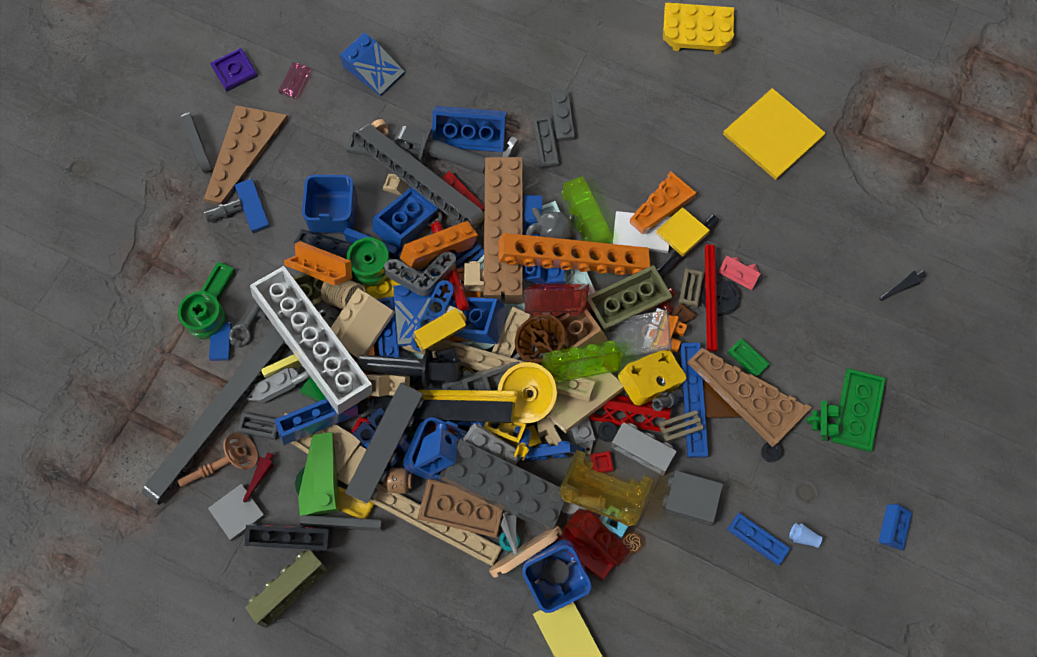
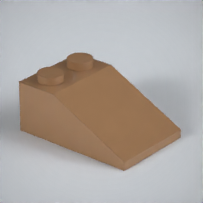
(581, 330)

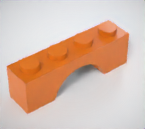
(422, 251)

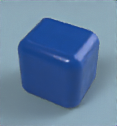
(329, 203)

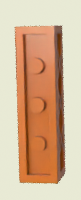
(320, 264)

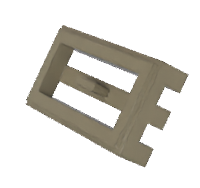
(688, 302)
(696, 420)

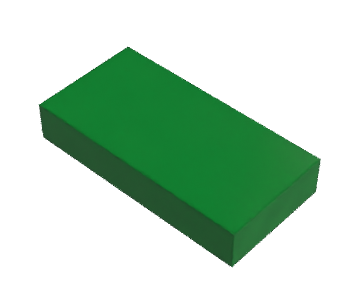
(218, 279)
(748, 358)

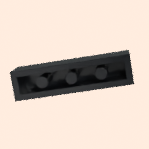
(288, 536)

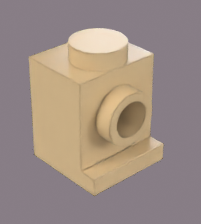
(473, 277)

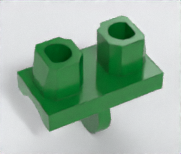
(827, 411)

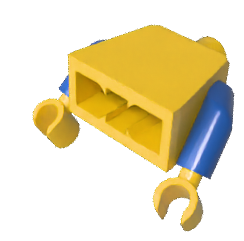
(514, 431)

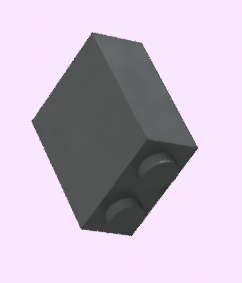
(692, 498)

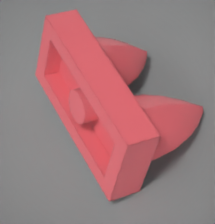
(740, 273)

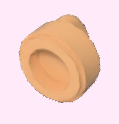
(381, 126)

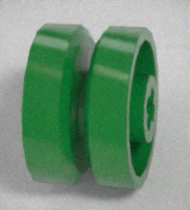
(368, 261)
(201, 314)

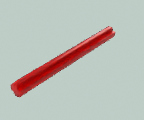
(453, 277)
(711, 298)

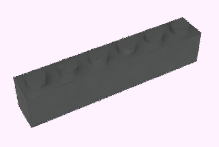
(383, 443)

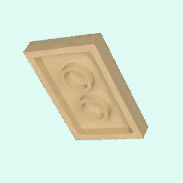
(344, 444)

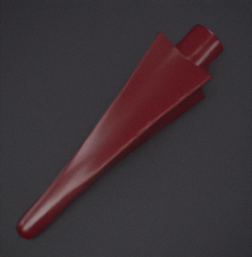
(263, 468)

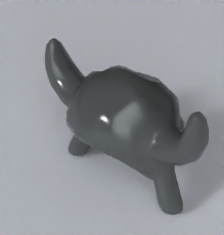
(554, 226)

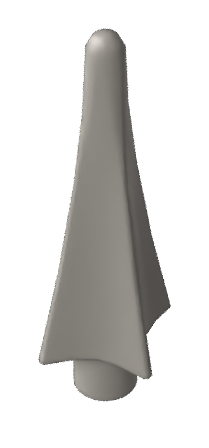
(509, 526)

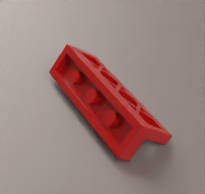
(626, 405)

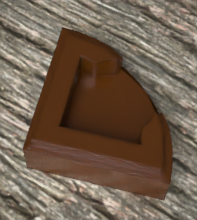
(684, 314)

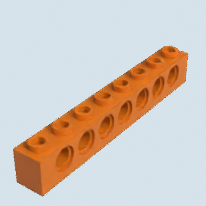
(566, 248)

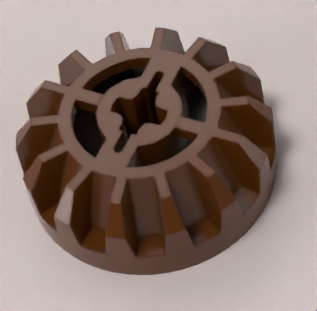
(538, 328)

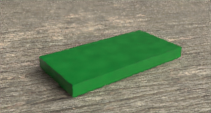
(859, 409)

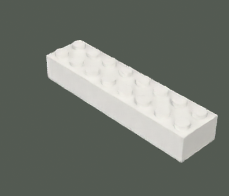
(311, 340)

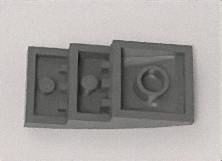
(483, 380)

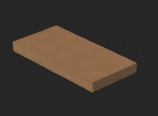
(457, 509)

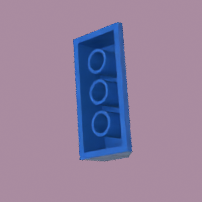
(470, 128)

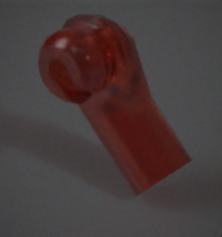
(667, 304)

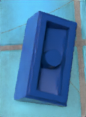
(895, 526)

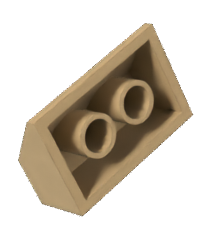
(361, 323)

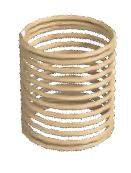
(337, 302)

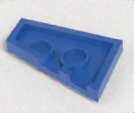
(545, 450)

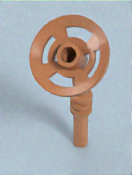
(231, 457)

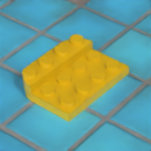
(698, 26)

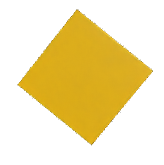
(774, 133)

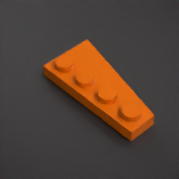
(666, 200)

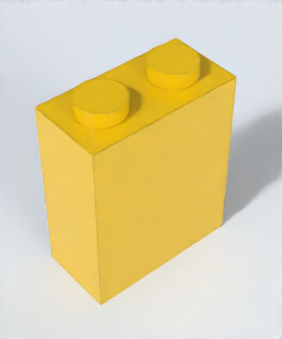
(440, 329)

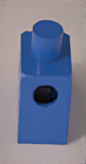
(437, 451)

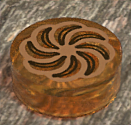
(632, 542)

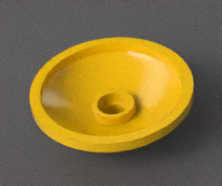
(526, 378)

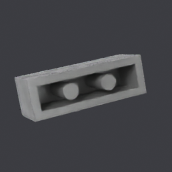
(643, 448)

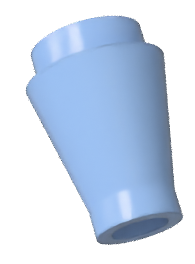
(803, 535)

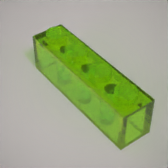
(586, 211)
(583, 361)

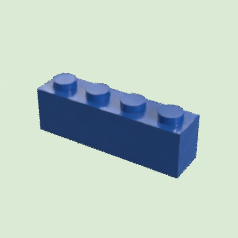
(310, 420)

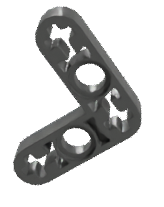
(420, 279)

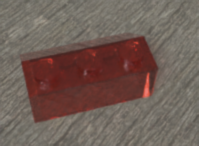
(556, 299)

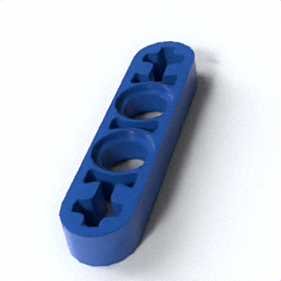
(428, 313)

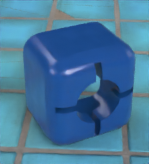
(576, 583)

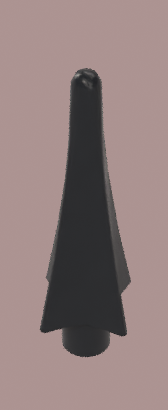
(911, 280)

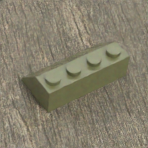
(627, 298)
(286, 588)

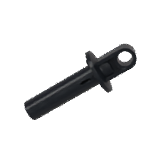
(428, 368)

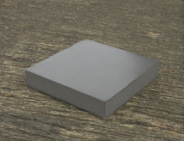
(234, 514)

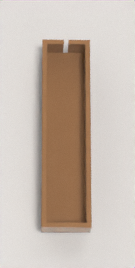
(502, 216)

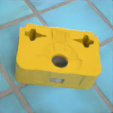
(651, 377)

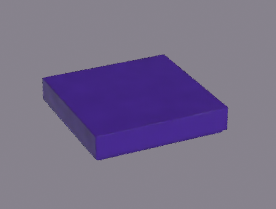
(234, 69)

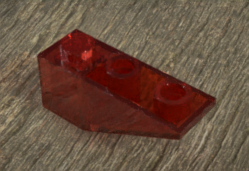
(597, 536)

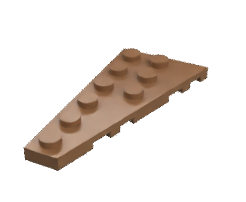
(242, 146)
(754, 400)

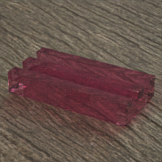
(290, 92)

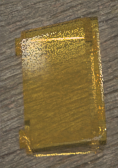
(604, 493)

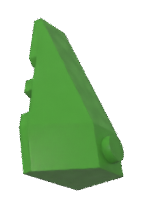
(320, 483)

